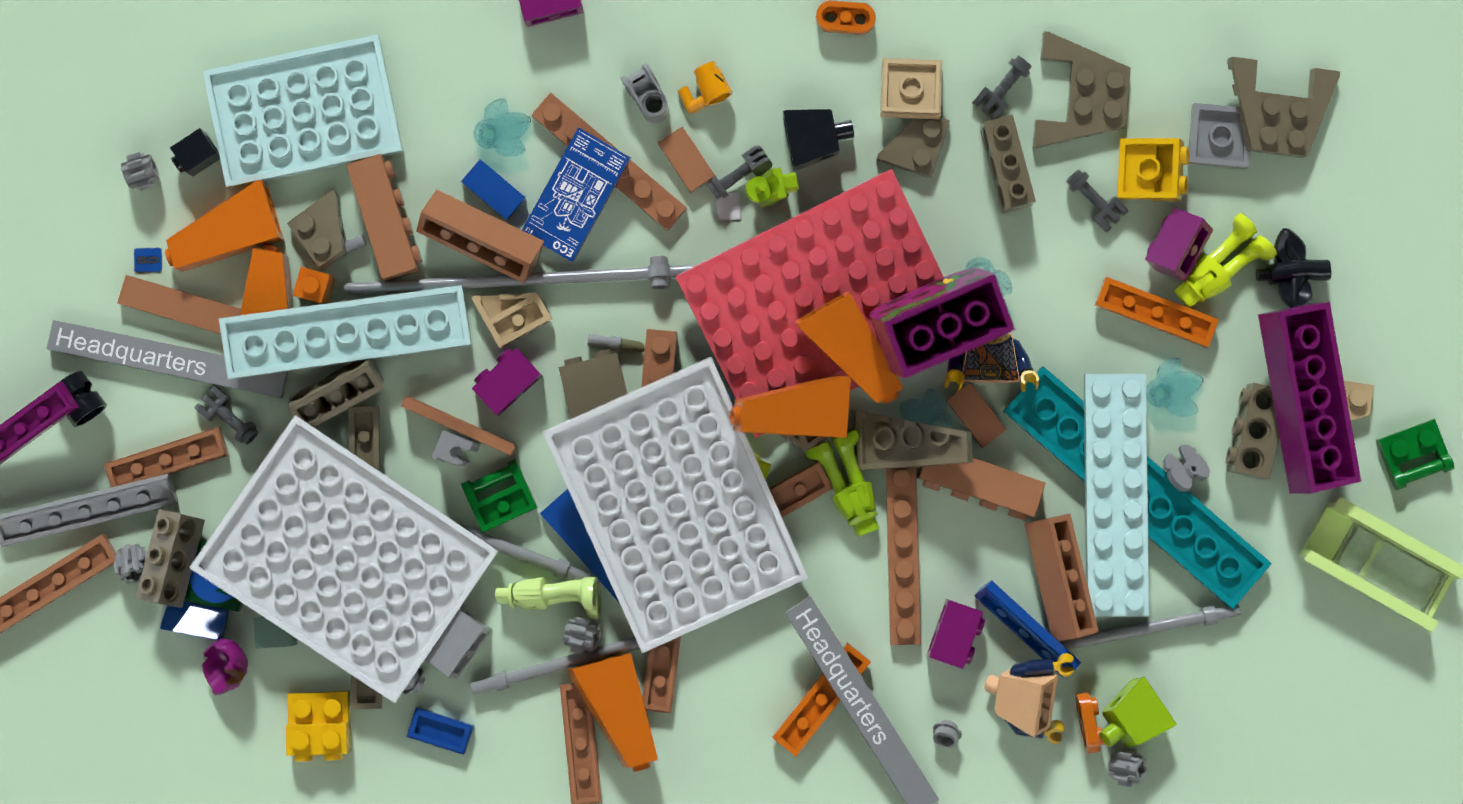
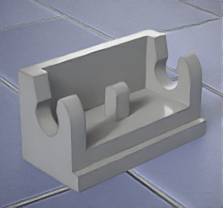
(449, 448)
(458, 644)

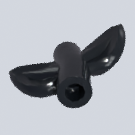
(1294, 270)

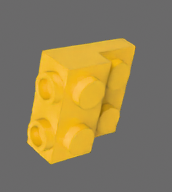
(1152, 169)
(318, 725)

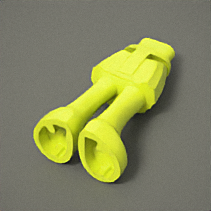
(1209, 277)

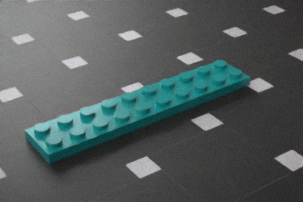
(1175, 518)

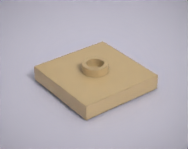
(911, 88)

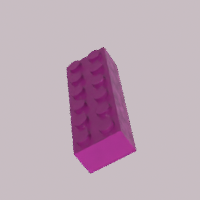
(1309, 398)

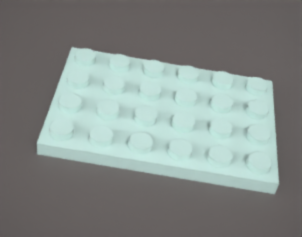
(302, 111)

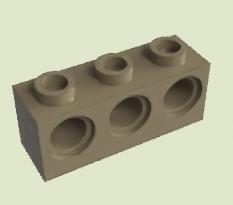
(1007, 164)
(336, 392)
(1261, 448)
(169, 558)

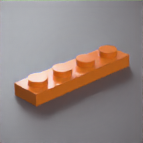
(1156, 312)
(813, 708)

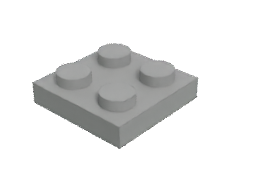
(1217, 137)

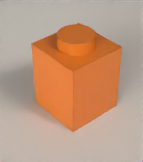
(314, 286)

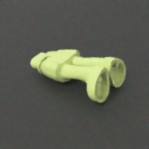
(538, 594)

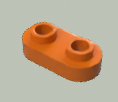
(845, 17)
(1086, 710)

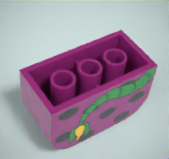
(941, 321)

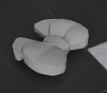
(1181, 474)

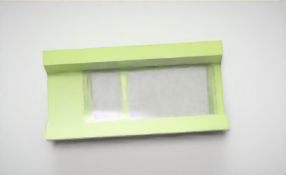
(1381, 561)

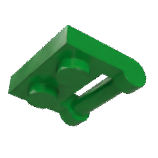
(1410, 445)
(503, 505)

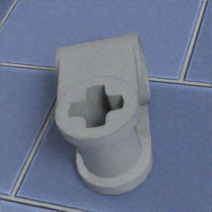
(644, 89)

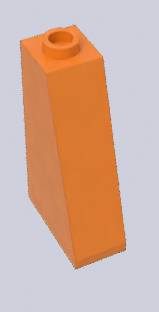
(227, 230)
(267, 282)
(849, 342)
(800, 409)
(618, 707)

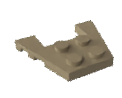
(1095, 93)
(1277, 121)

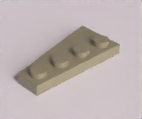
(903, 443)

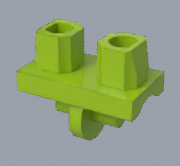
(771, 187)

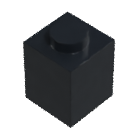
(194, 153)

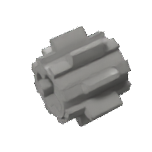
(140, 171)
(130, 563)
(582, 635)
(1127, 767)

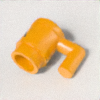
(712, 86)

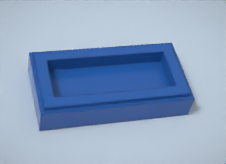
(493, 189)
(440, 730)

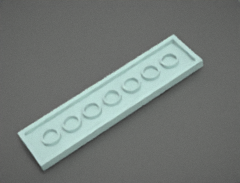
(344, 332)
(1116, 494)

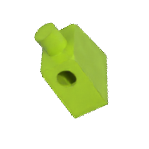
(1135, 715)

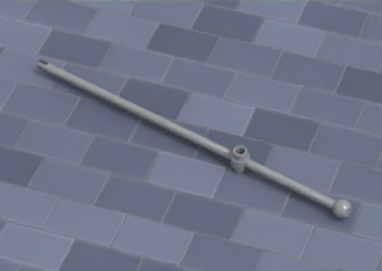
(658, 273)

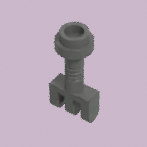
(1019, 67)
(756, 162)
(1105, 209)
(245, 431)

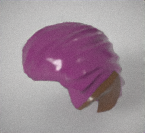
(224, 666)

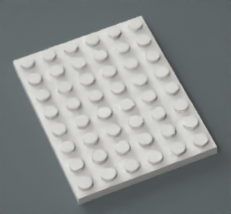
(675, 505)
(344, 559)

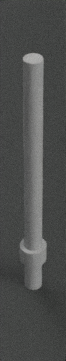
(560, 568)
(1207, 615)
(502, 680)

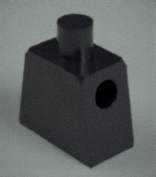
(814, 135)

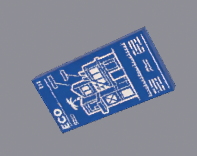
(576, 194)

